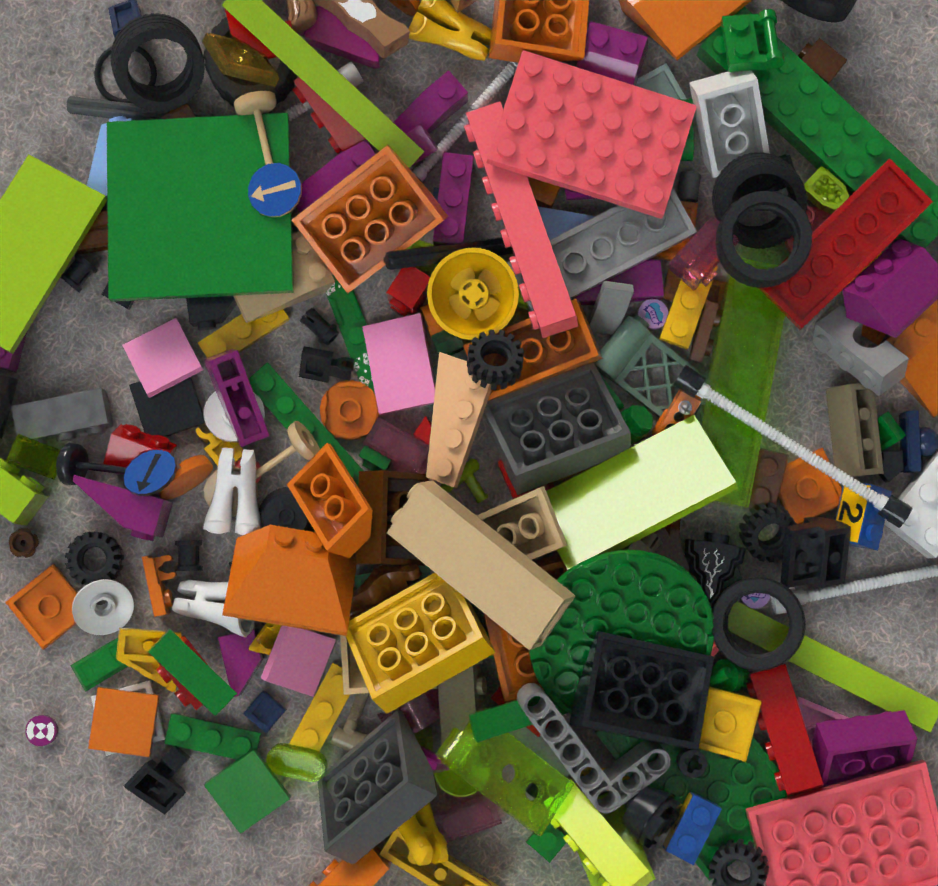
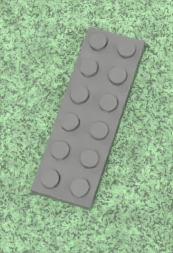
(615, 244)

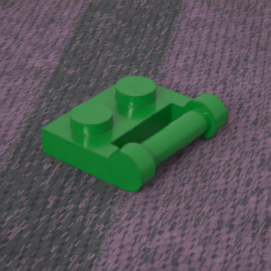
(742, 45)

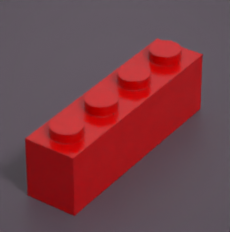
(786, 731)

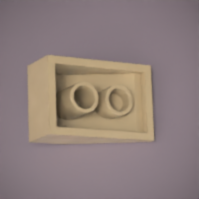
(310, 280)
(527, 524)

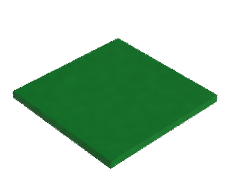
(185, 211)

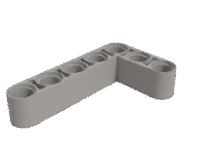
(579, 758)

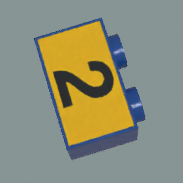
(862, 517)
(691, 827)

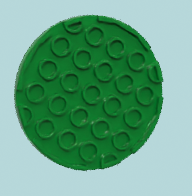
(625, 596)

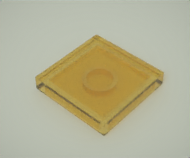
(239, 60)

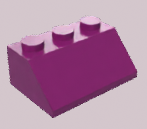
(893, 289)
(862, 745)

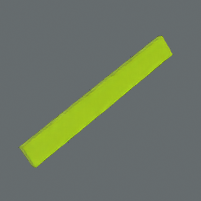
(323, 78)
(835, 667)

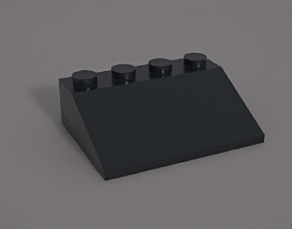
(643, 691)

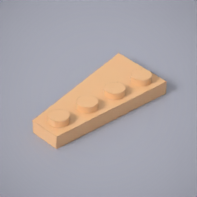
(455, 419)

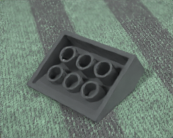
(556, 428)
(374, 789)

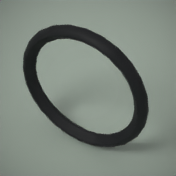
(103, 57)

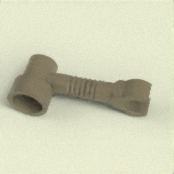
(348, 736)

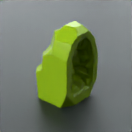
(826, 190)

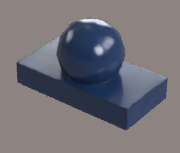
(122, 14)
(917, 441)

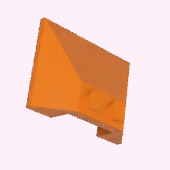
(290, 581)

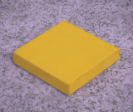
(729, 723)

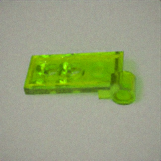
(482, 768)

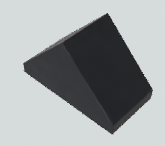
(155, 787)

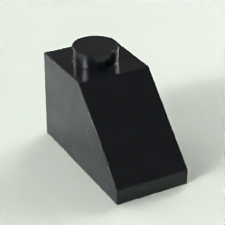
(209, 311)

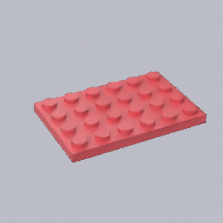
(591, 134)
(853, 832)

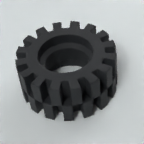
(495, 374)
(759, 520)
(81, 545)
(742, 852)

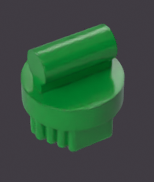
(638, 421)
(728, 676)

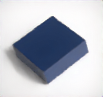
(264, 711)

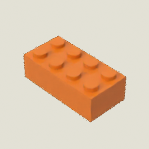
(547, 355)

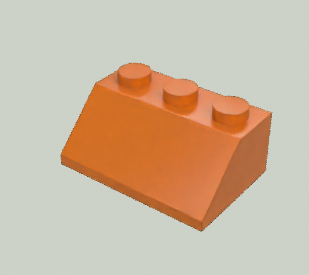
(332, 503)
(362, 873)

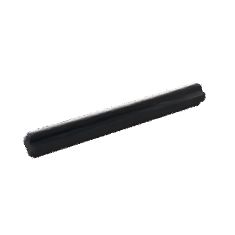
(434, 254)

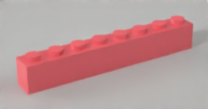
(522, 231)

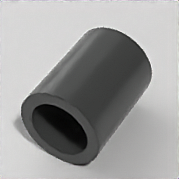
(688, 186)

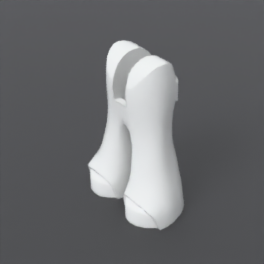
(219, 514)
(205, 607)

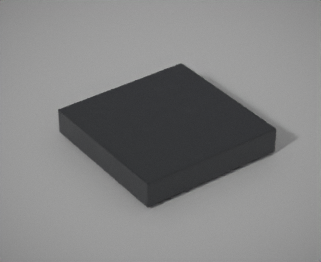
(169, 410)

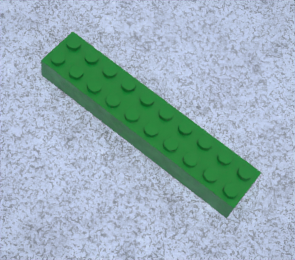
(826, 127)

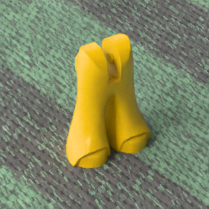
(465, 33)
(424, 838)

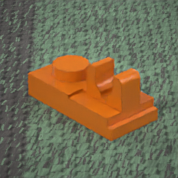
(160, 597)

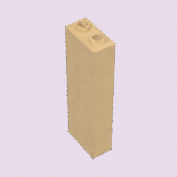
(480, 564)

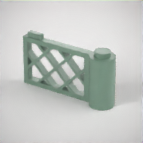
(625, 350)

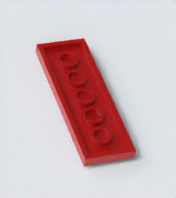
(850, 242)

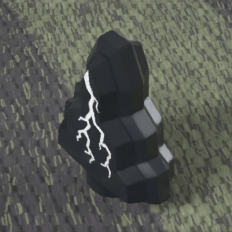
(713, 562)

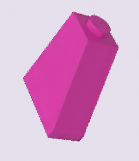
(333, 37)

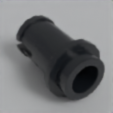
(320, 327)

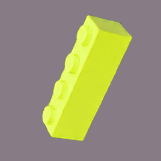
(598, 842)

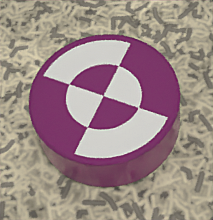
(41, 730)

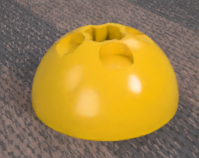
(464, 271)

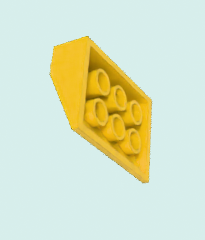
(416, 641)

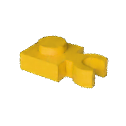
(215, 447)

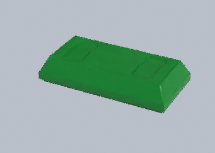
(98, 666)

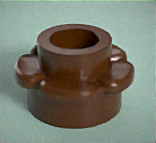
(31, 543)

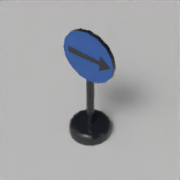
(143, 476)

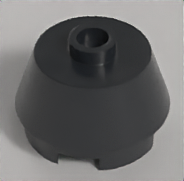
(283, 510)
(650, 815)

